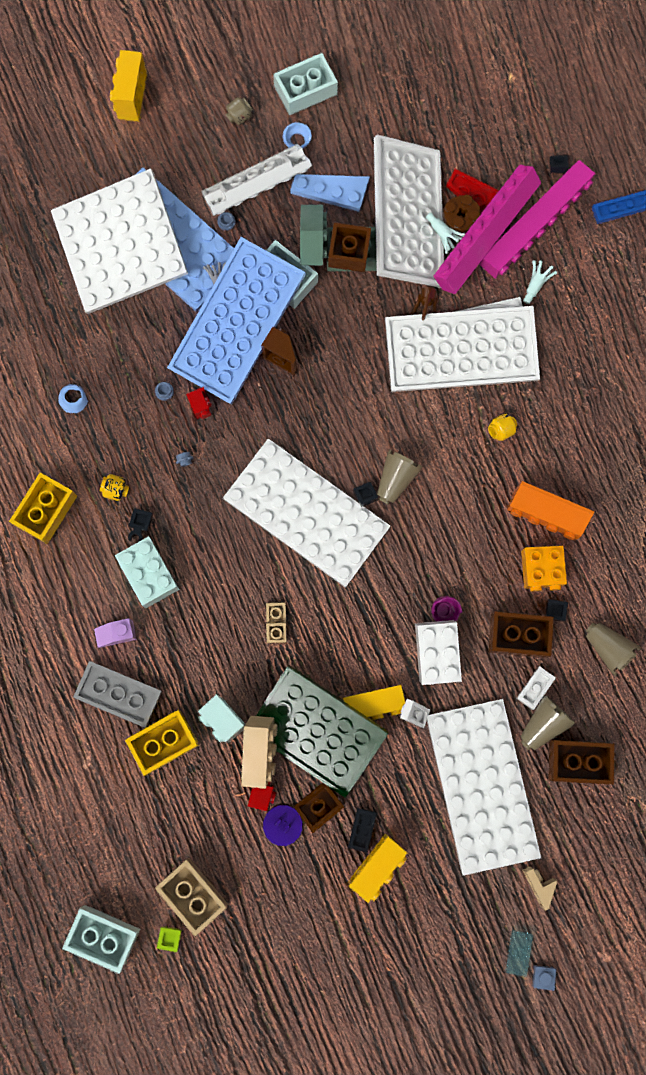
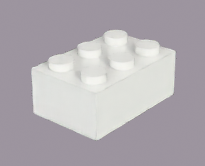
(438, 652)

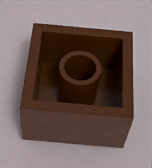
(349, 247)

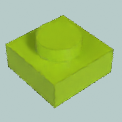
(169, 939)

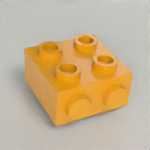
(543, 568)

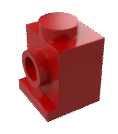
(199, 403)

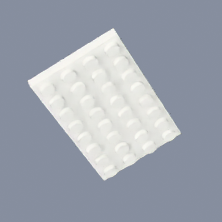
(404, 195)
(462, 349)
(306, 512)
(483, 787)

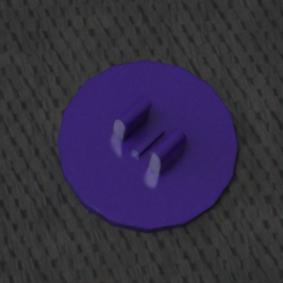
(282, 825)

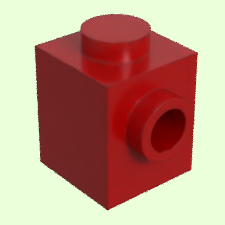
(262, 797)

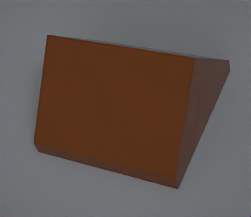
(318, 807)

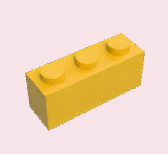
(378, 702)

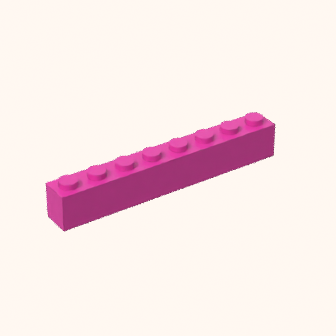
(537, 218)
(487, 229)

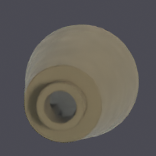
(396, 476)
(612, 647)
(545, 724)

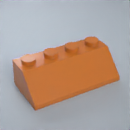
(549, 511)

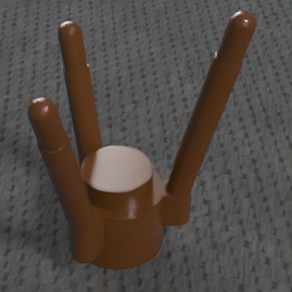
(426, 298)

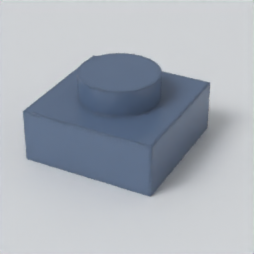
(544, 977)

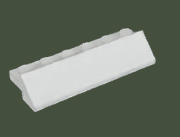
(256, 179)

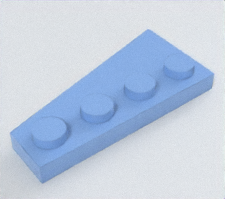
(334, 190)

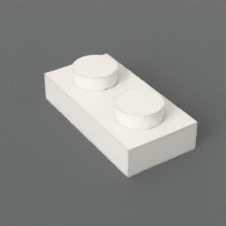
(535, 688)
(414, 713)

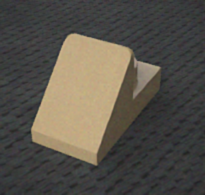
(544, 891)

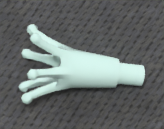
(444, 232)
(537, 281)

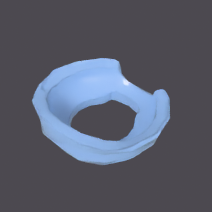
(296, 128)
(72, 407)

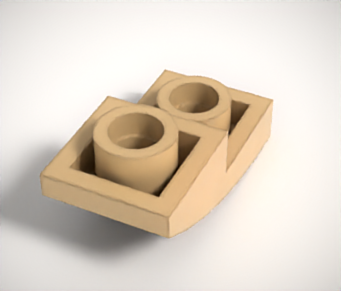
(276, 622)

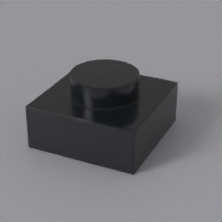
(559, 164)
(365, 494)
(556, 609)

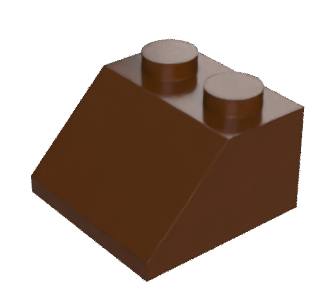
(279, 350)

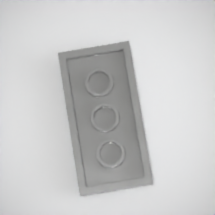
(117, 694)

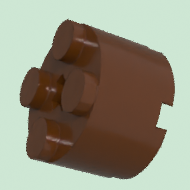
(461, 213)

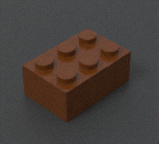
(521, 634)
(581, 762)

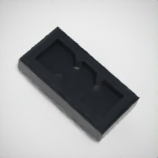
(362, 830)

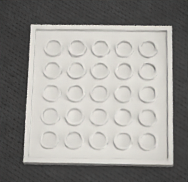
(119, 241)

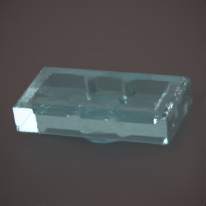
(519, 953)

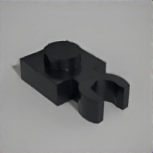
(140, 522)

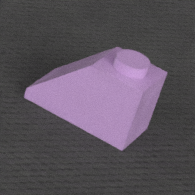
(115, 633)

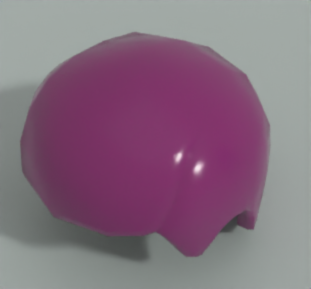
(446, 609)

